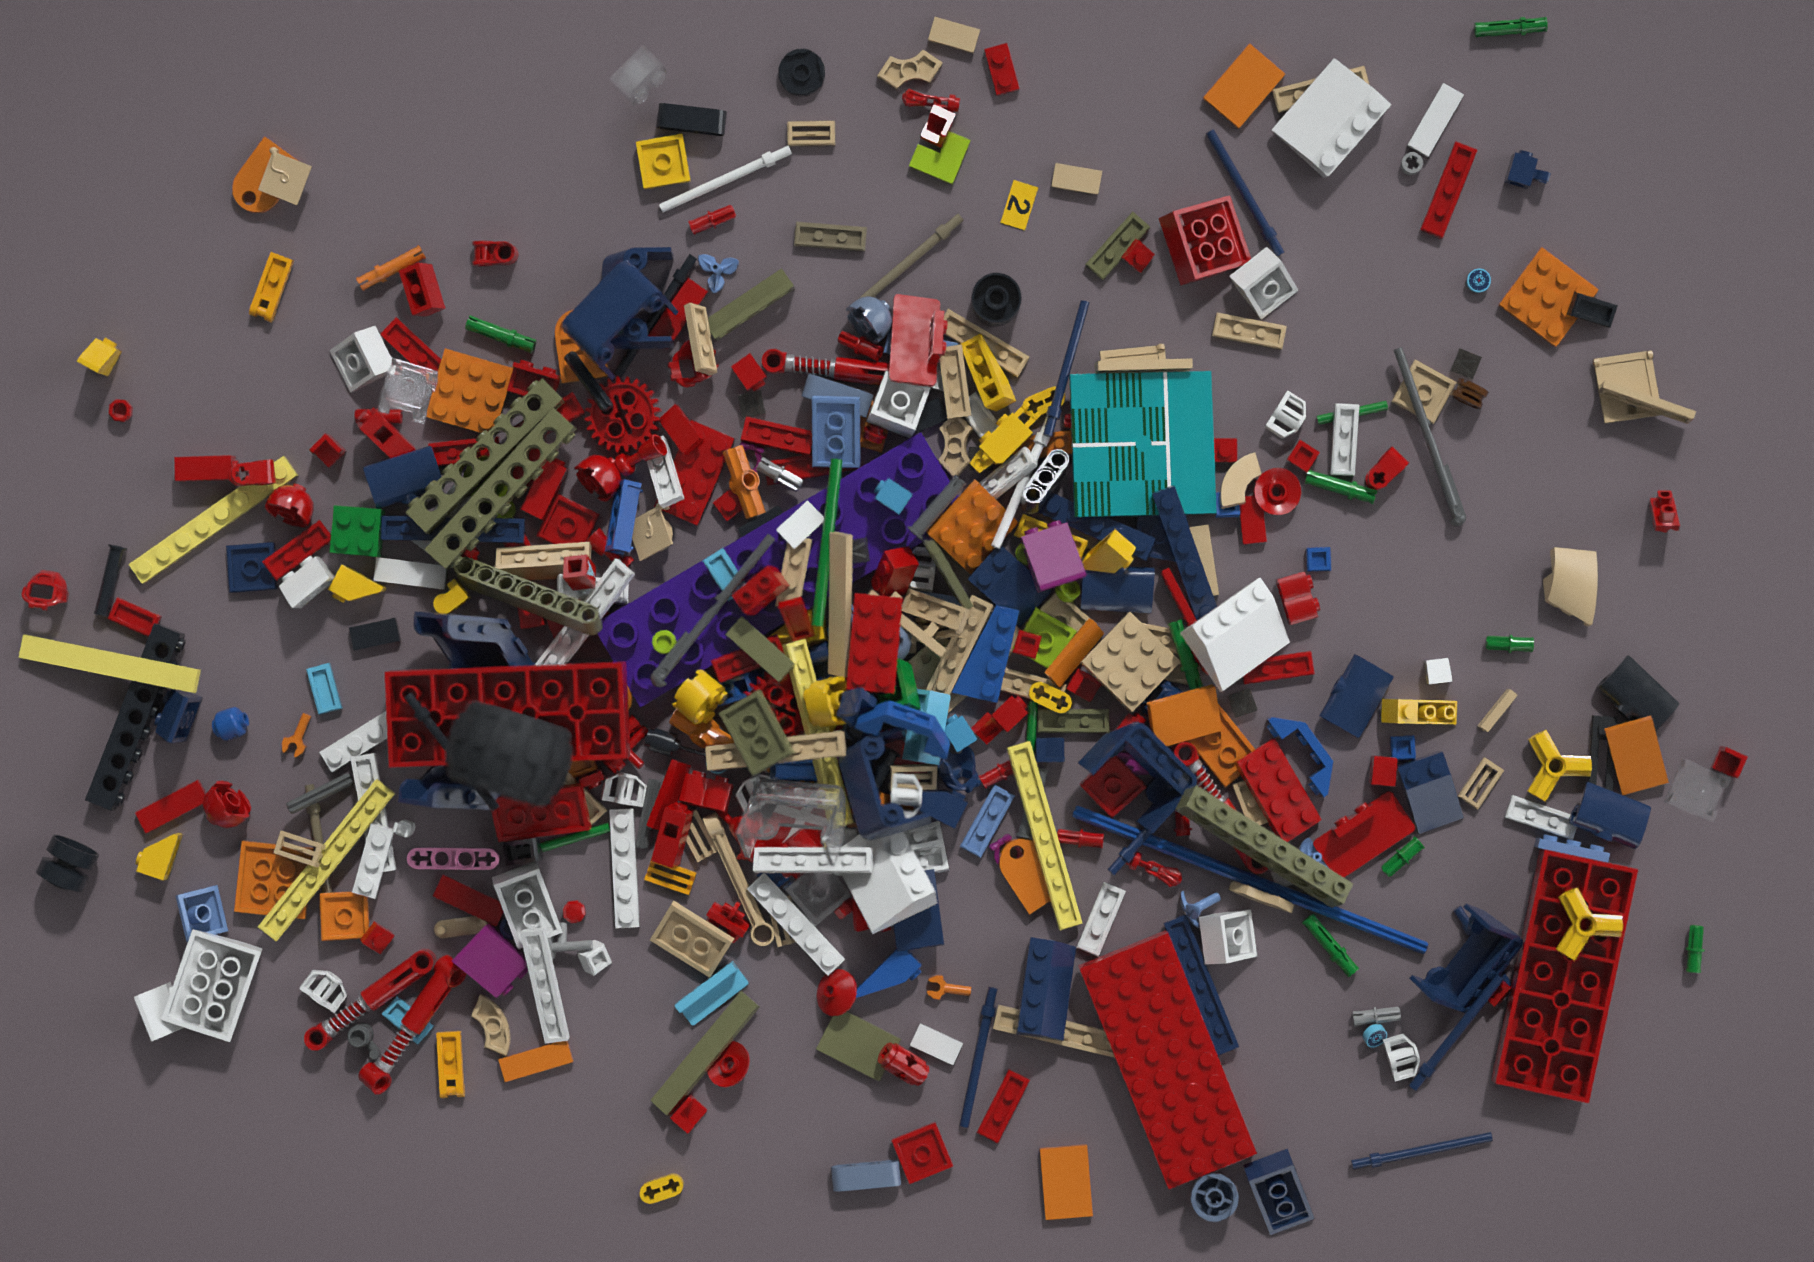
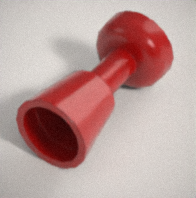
(649, 450)
(598, 544)

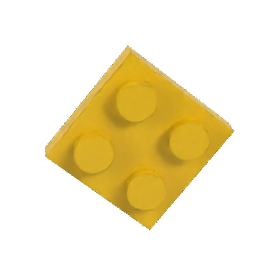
(663, 161)

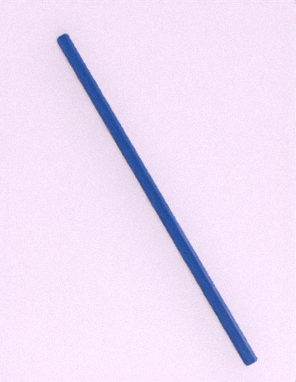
(1252, 880)

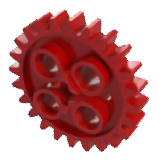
(642, 405)
(782, 697)

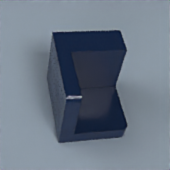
(852, 703)
(1050, 750)

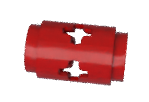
(908, 1068)

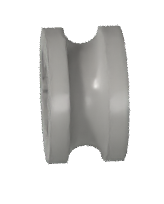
(1419, 162)

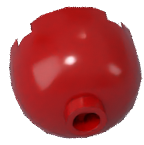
(599, 475)
(292, 504)
(225, 806)

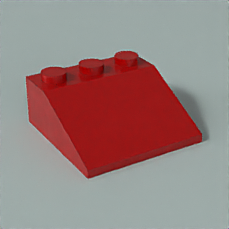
(1205, 240)

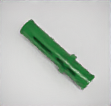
(1505, 27)
(501, 334)
(1340, 486)
(1185, 655)
(1330, 945)

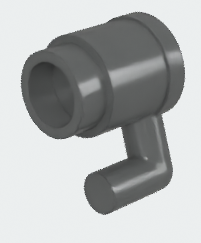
(362, 1035)

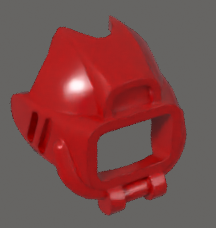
(683, 354)
(49, 579)

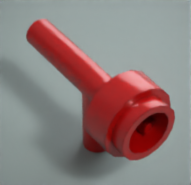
(618, 764)

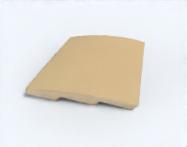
(1573, 583)

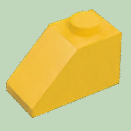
(100, 356)
(1109, 554)
(353, 585)
(159, 858)

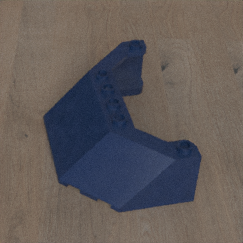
(465, 643)

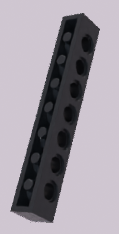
(99, 792)

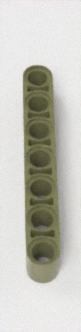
(535, 602)

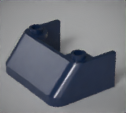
(609, 310)
(635, 332)
(1169, 773)
(871, 816)
(1475, 964)

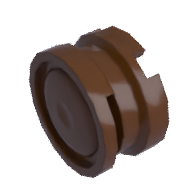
(1469, 393)

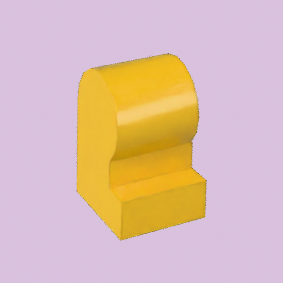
(453, 599)

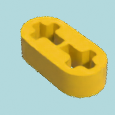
(1041, 396)
(1047, 702)
(663, 1193)

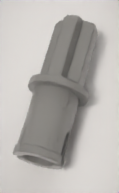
(779, 474)
(1376, 1016)

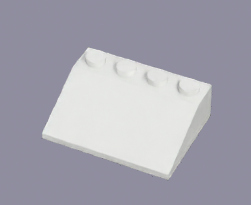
(1331, 117)
(1237, 634)
(894, 887)
(211, 984)

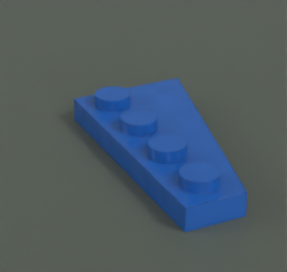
(987, 663)

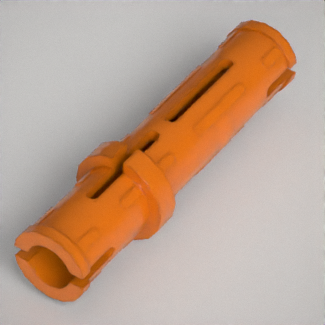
(390, 268)

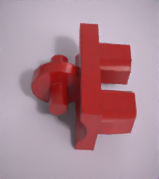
(1664, 512)
(729, 917)

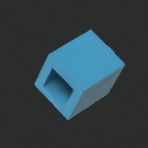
(892, 495)
(959, 732)

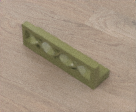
(749, 304)

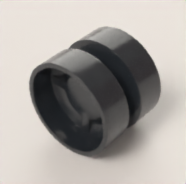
(996, 299)
(65, 870)

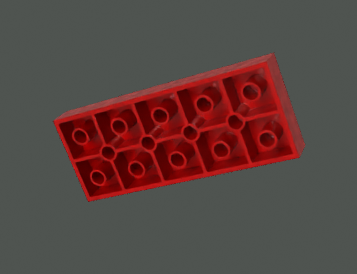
(577, 696)
(1560, 1003)
(1167, 1059)

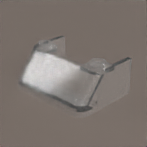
(796, 806)

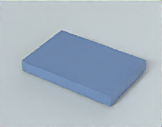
(836, 431)

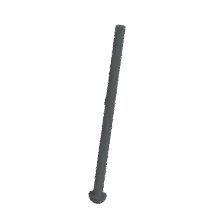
(1443, 472)
(686, 640)

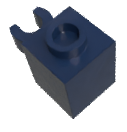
(1523, 170)

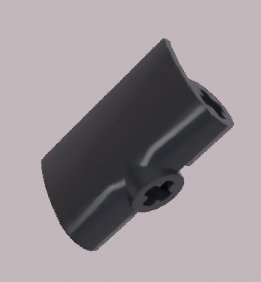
(1637, 693)

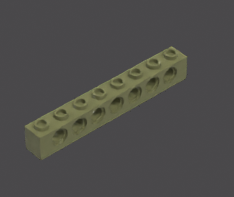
(483, 469)
(439, 546)
(1264, 846)

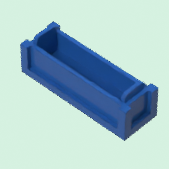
(623, 517)

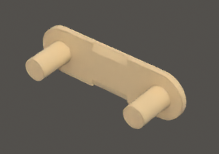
(459, 927)

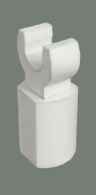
(404, 828)

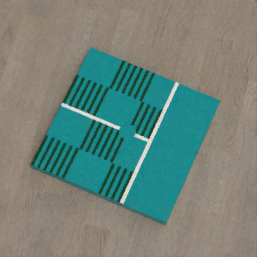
(1141, 437)

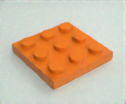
(1544, 296)
(469, 391)
(970, 526)
(265, 877)

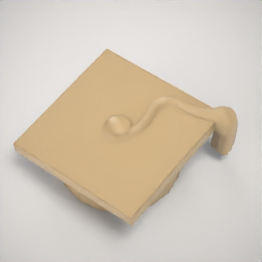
(284, 177)
(652, 533)

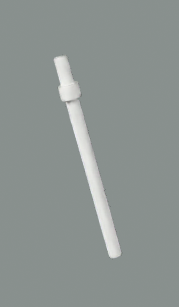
(768, 159)
(1040, 442)

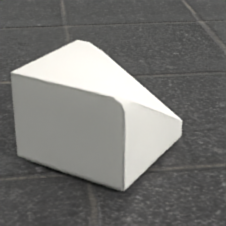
(1437, 671)
(594, 959)

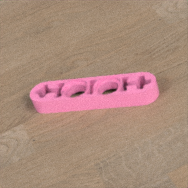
(453, 858)

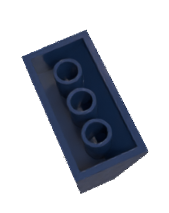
(1046, 989)

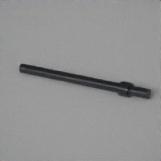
(680, 276)
(422, 714)

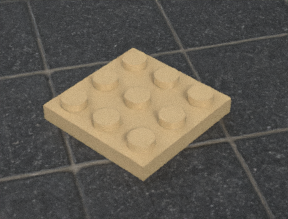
(1130, 662)

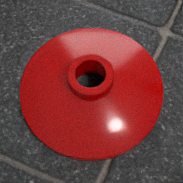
(1289, 491)
(843, 994)
(720, 1071)

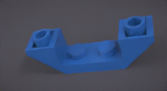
(901, 716)
(1321, 778)

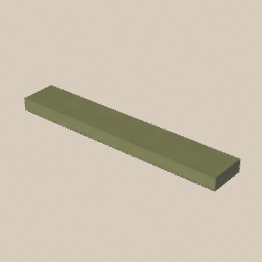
(705, 1053)

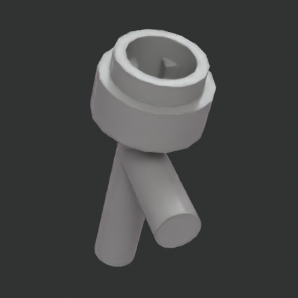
(563, 945)

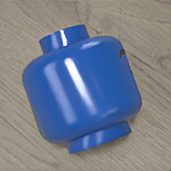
(230, 723)

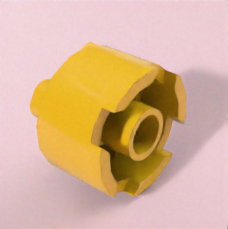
(700, 697)
(823, 701)

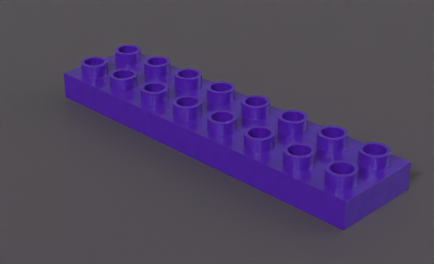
(689, 595)

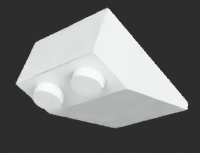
(526, 901)

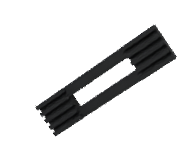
(1597, 734)

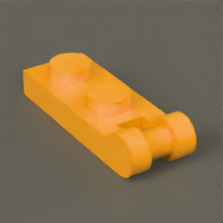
(271, 286)
(450, 1063)

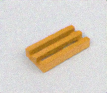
(651, 869)

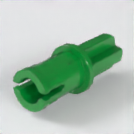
(1509, 643)
(1402, 857)
(1695, 948)

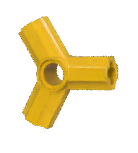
(1569, 765)
(1599, 924)

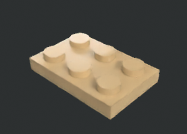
(691, 939)

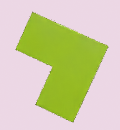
(943, 164)

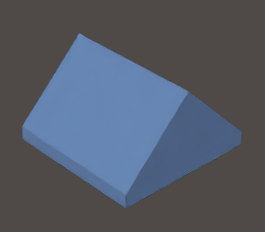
(202, 911)

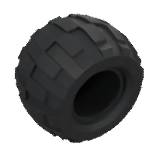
(508, 754)

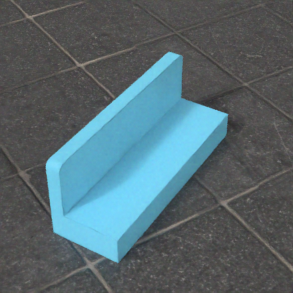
(933, 704)
(712, 993)

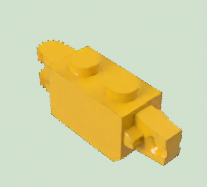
(1004, 440)

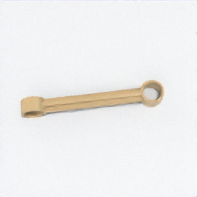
(736, 875)

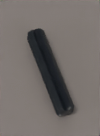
(588, 381)

